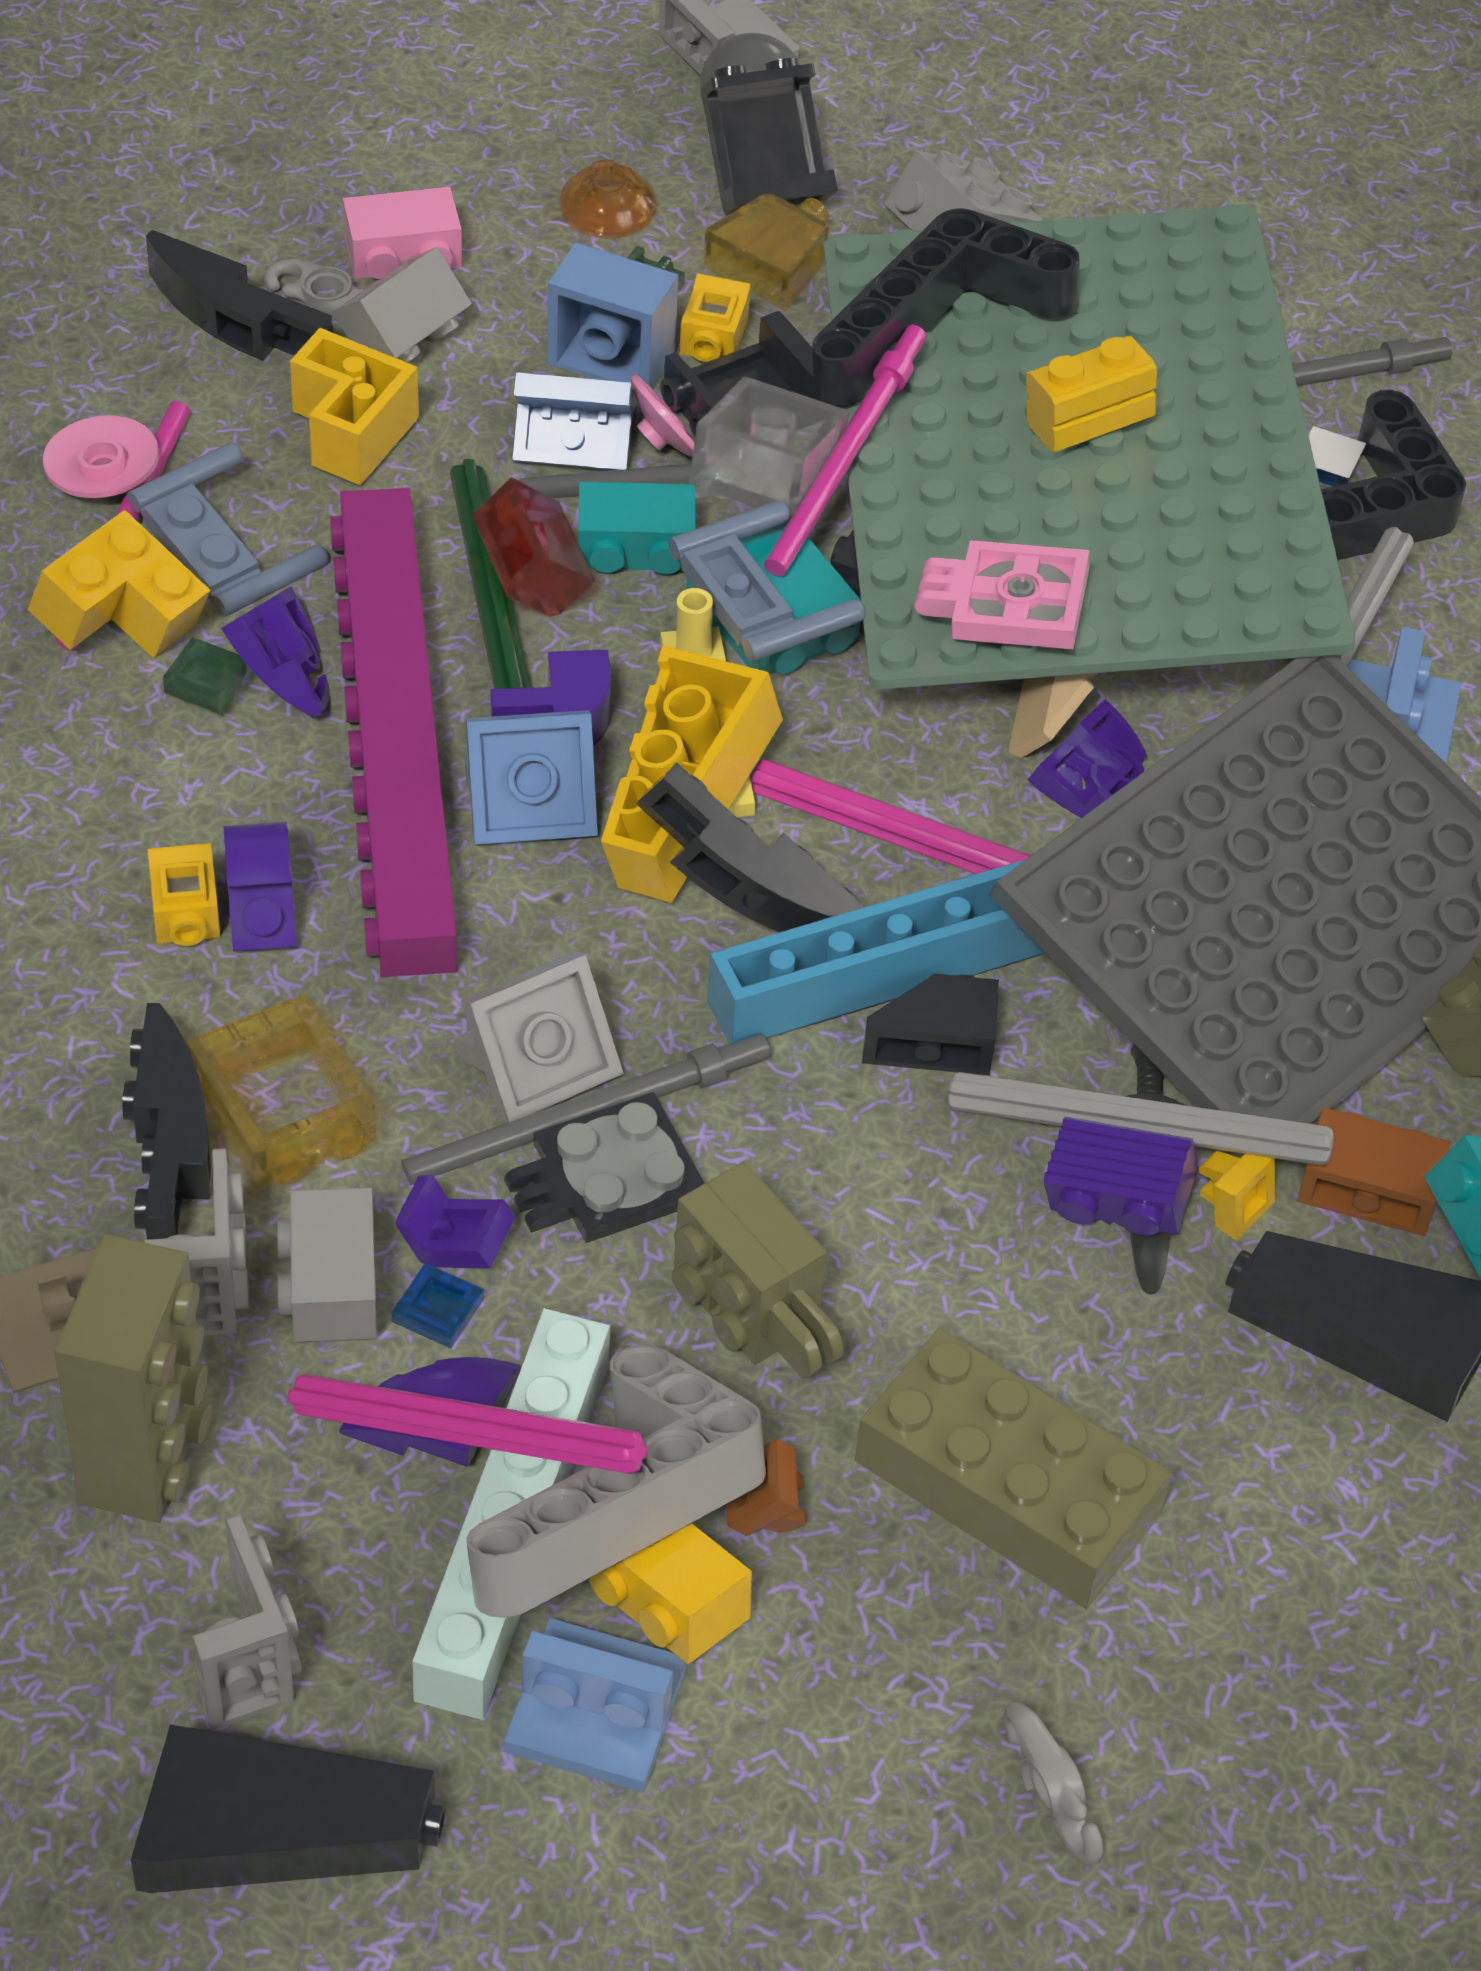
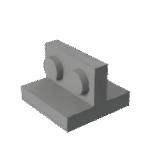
(539, 1037)

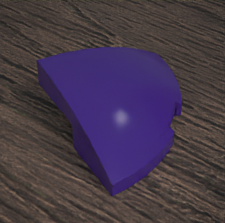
(281, 650)
(1098, 750)
(461, 1379)

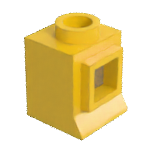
(714, 318)
(184, 894)

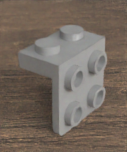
(946, 182)

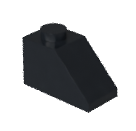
(936, 1026)

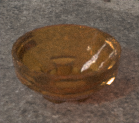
(603, 210)

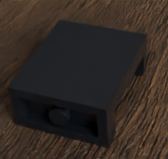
(765, 134)
(778, 360)

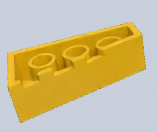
(716, 727)

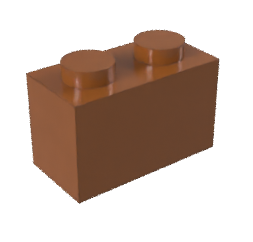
(1375, 1172)

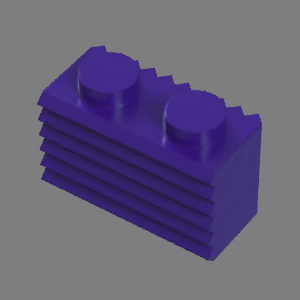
(1120, 1176)

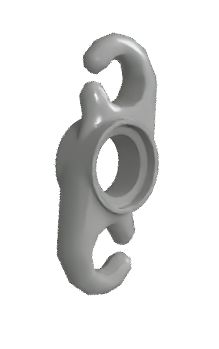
(312, 279)
(1056, 1782)

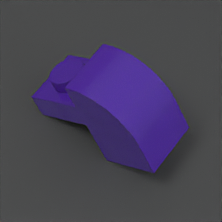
(574, 684)
(260, 886)

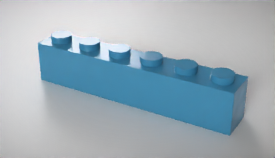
(863, 957)

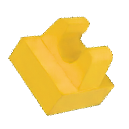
(1238, 1189)

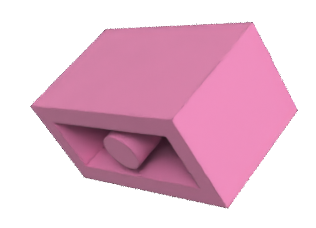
(396, 226)

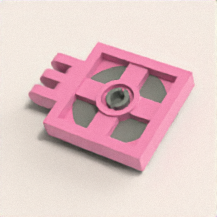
(1008, 593)

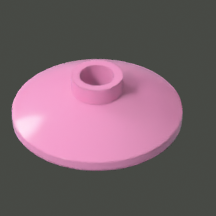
(660, 422)
(100, 456)

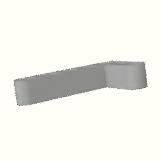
(698, 1458)

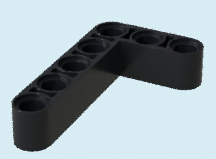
(926, 278)
(1414, 484)

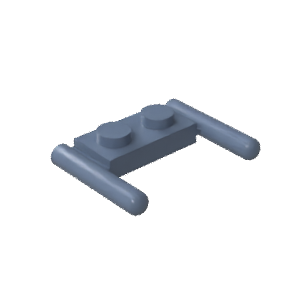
(203, 540)
(742, 592)

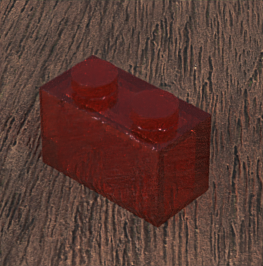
(533, 548)

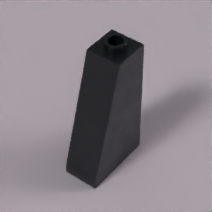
(1367, 1315)
(277, 1813)

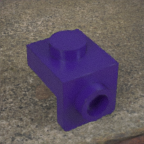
(452, 1230)

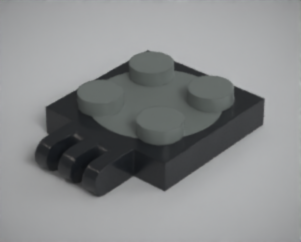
(605, 1171)

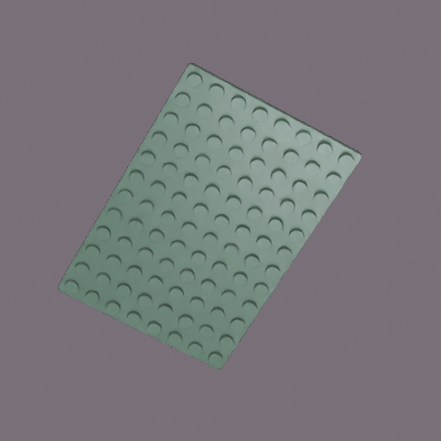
(1193, 520)

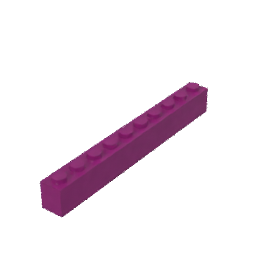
(395, 736)

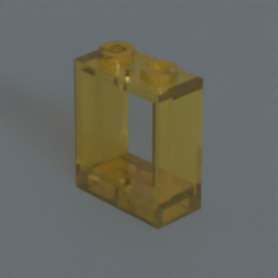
(264, 1042)

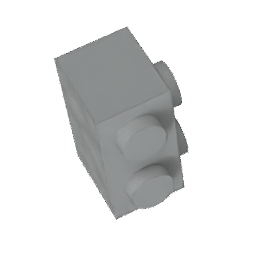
(405, 307)
(331, 1265)

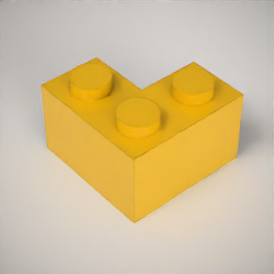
(354, 403)
(123, 578)

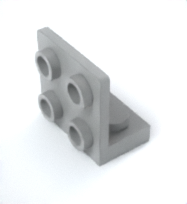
(698, 29)
(219, 1260)
(250, 1660)

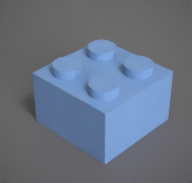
(610, 316)

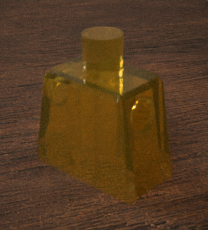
(770, 247)

